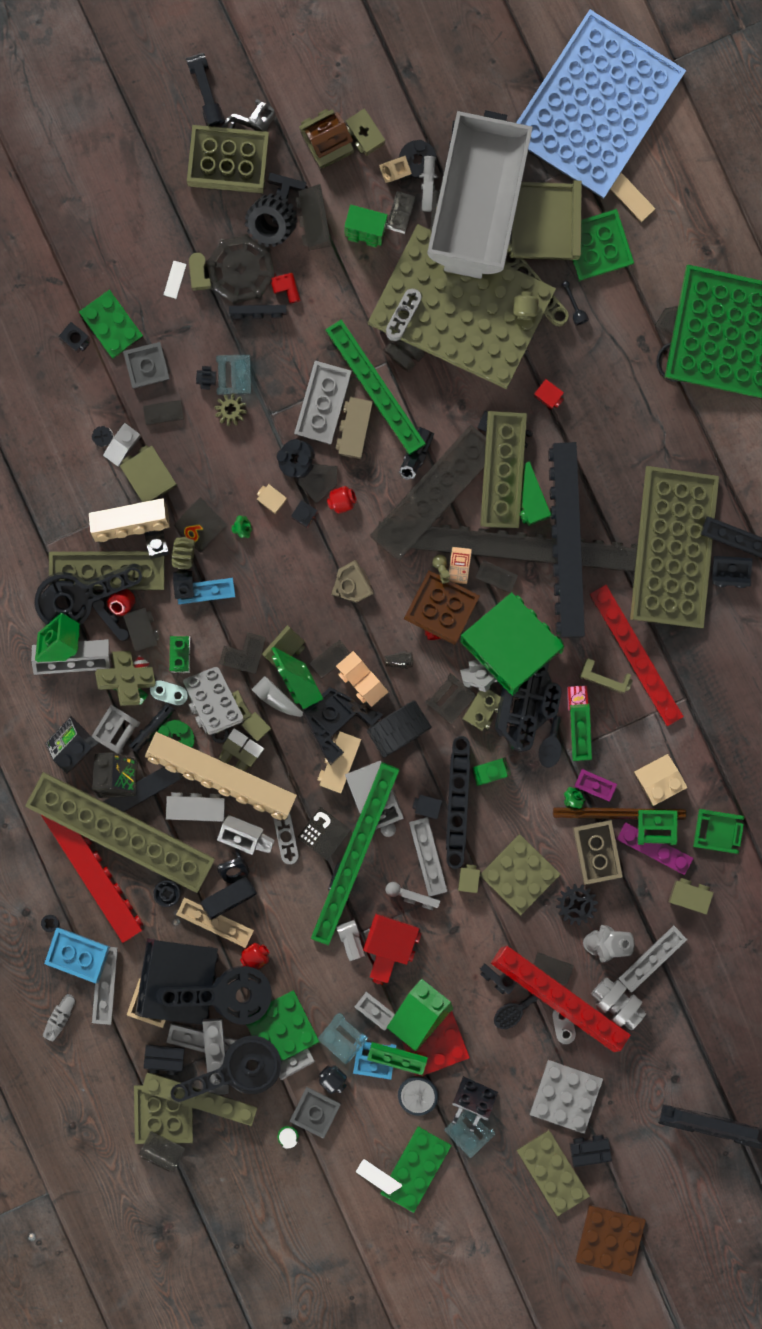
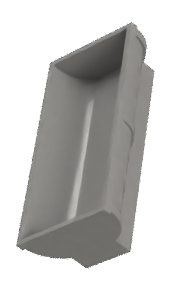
(479, 195)

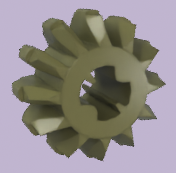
(226, 404)
(183, 553)

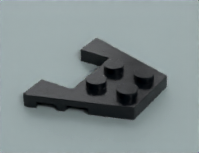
(330, 715)

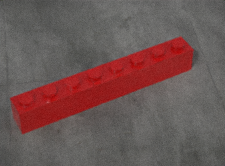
(97, 880)
(560, 999)

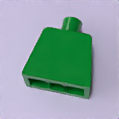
(491, 771)

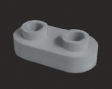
(563, 1025)

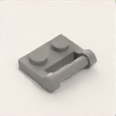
(109, 727)

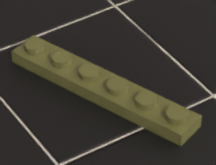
(206, 1102)

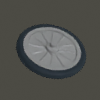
(418, 1095)

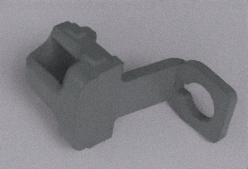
(255, 121)

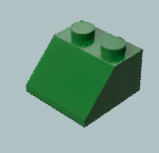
(57, 640)

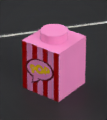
(577, 695)

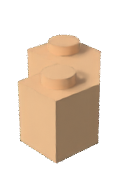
(362, 679)

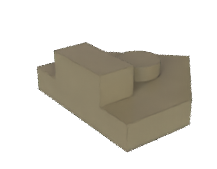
(352, 583)

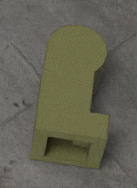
(197, 265)

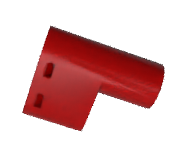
(287, 284)

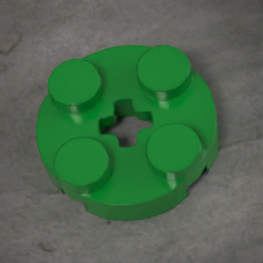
(180, 729)

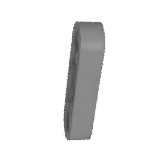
(405, 300)
(293, 849)

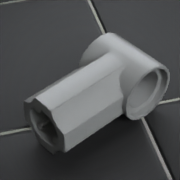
(350, 937)

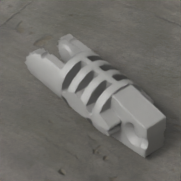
(59, 1018)

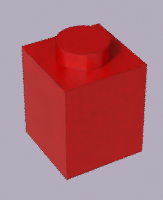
(549, 394)
(381, 970)

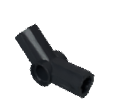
(414, 461)

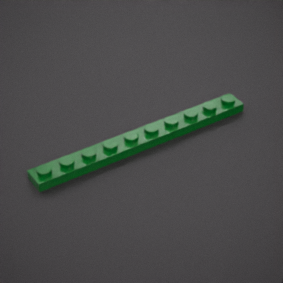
(354, 853)

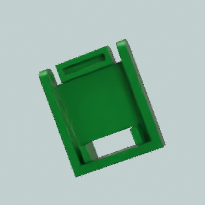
(721, 831)

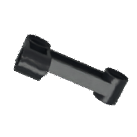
(212, 112)

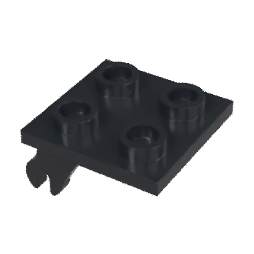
(475, 1099)

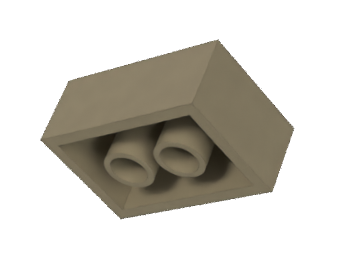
(597, 852)

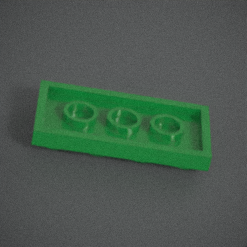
(417, 1168)

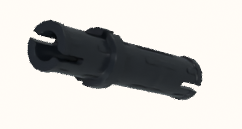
(154, 725)

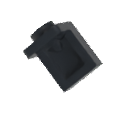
(183, 584)

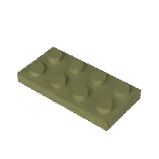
(553, 1173)

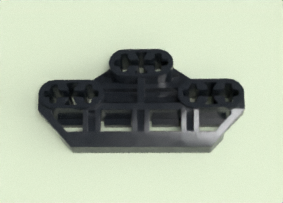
(528, 710)
(711, 1125)

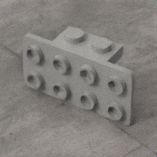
(212, 701)

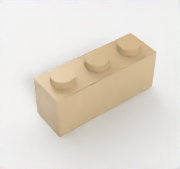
(334, 774)

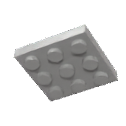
(566, 1096)

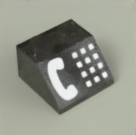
(324, 833)

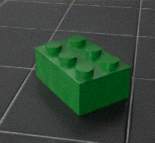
(365, 226)

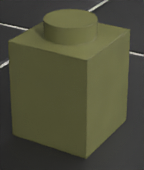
(256, 726)
(469, 879)

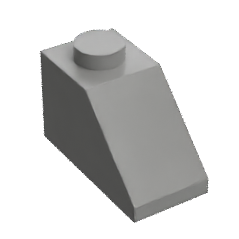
(122, 444)

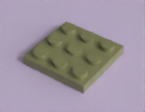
(520, 874)
(162, 1117)

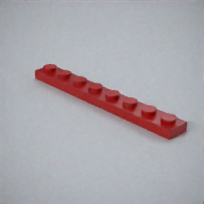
(636, 655)

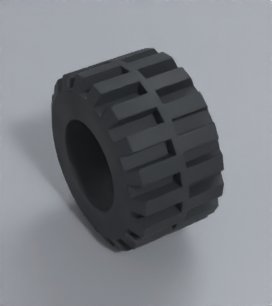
(261, 229)

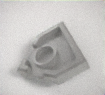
(477, 676)

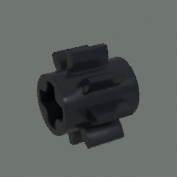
(206, 377)

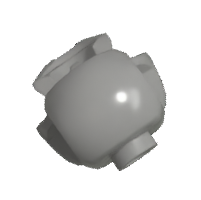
(609, 943)

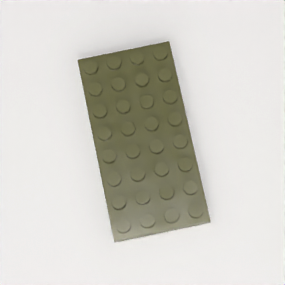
(670, 551)

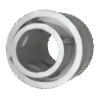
(624, 1009)

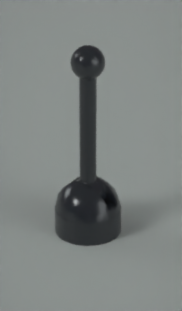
(579, 316)

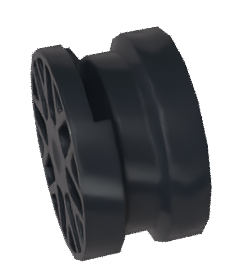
(167, 893)

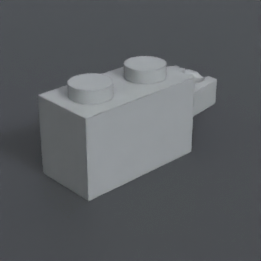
(244, 836)

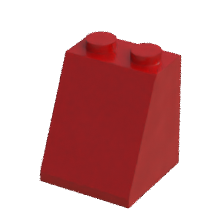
(392, 939)

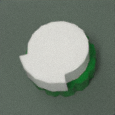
(288, 1136)

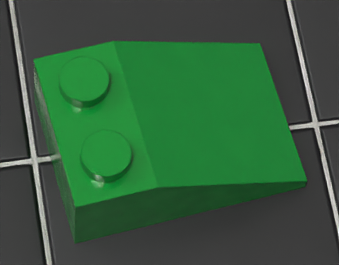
(533, 504)
(419, 1015)

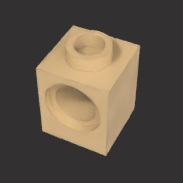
(395, 169)
(271, 498)

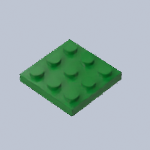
(602, 246)
(285, 1026)

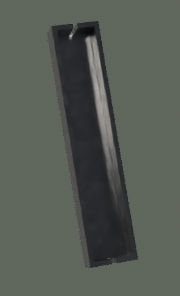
(567, 540)

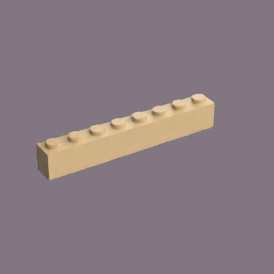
(221, 776)

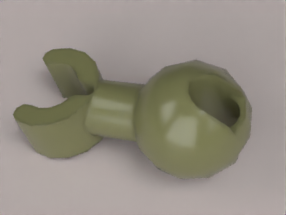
(440, 563)

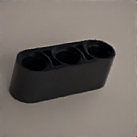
(228, 898)

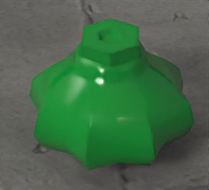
(242, 527)
(573, 798)

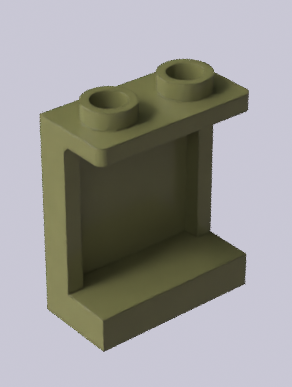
(332, 157)
(148, 474)
(587, 675)

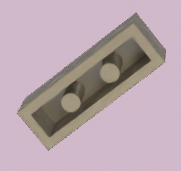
(354, 427)

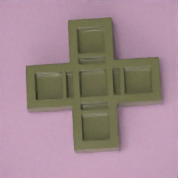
(125, 678)

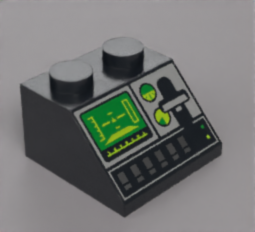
(70, 745)

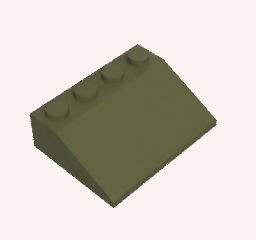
(227, 159)

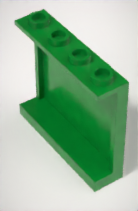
(511, 642)

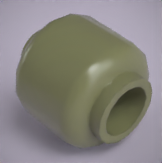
(526, 306)

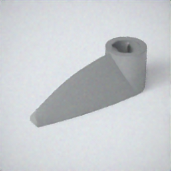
(275, 697)

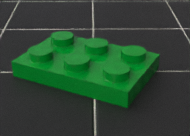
(111, 324)

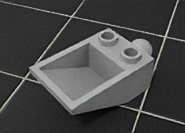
(360, 785)

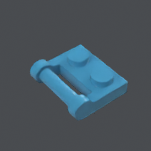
(368, 1068)

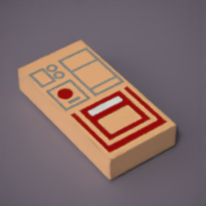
(459, 565)

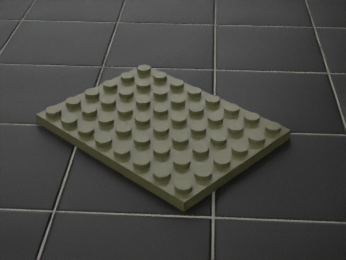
(461, 315)

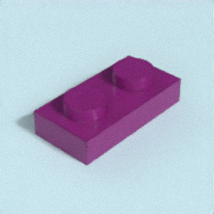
(595, 785)

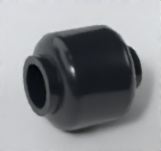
(332, 1079)

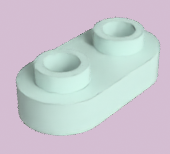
(168, 693)

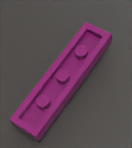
(658, 851)

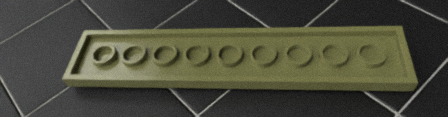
(120, 832)

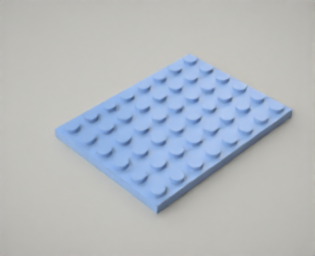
(598, 103)

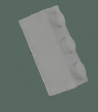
(195, 807)

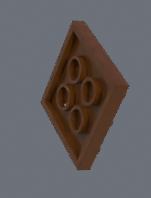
(441, 607)
(610, 1240)

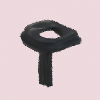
(235, 863)

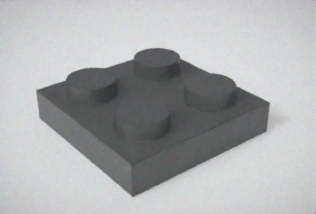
(146, 365)
(315, 1112)

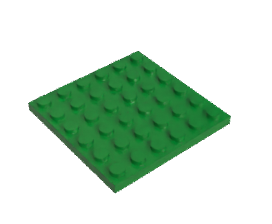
(718, 332)

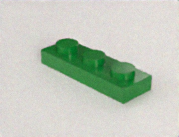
(580, 732)
(397, 1058)

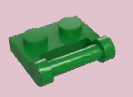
(657, 821)

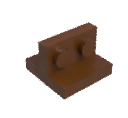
(328, 135)

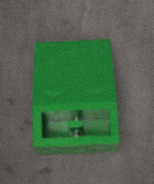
(298, 679)

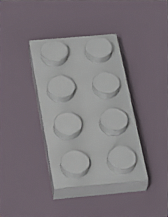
(322, 402)

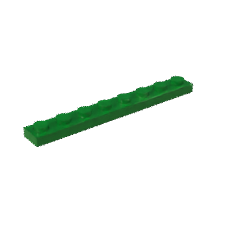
(375, 387)

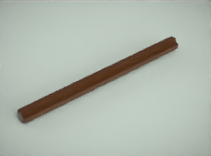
(611, 813)

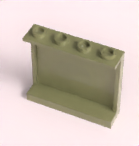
(547, 222)

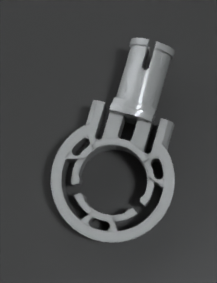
(428, 187)

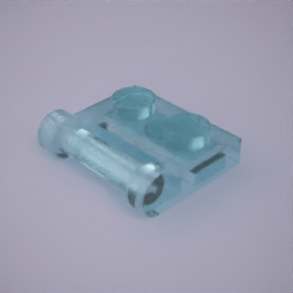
(239, 374)
(338, 1043)
(466, 1140)

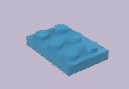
(77, 955)

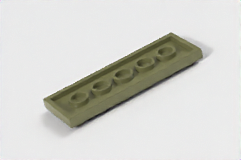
(503, 469)
(96, 564)

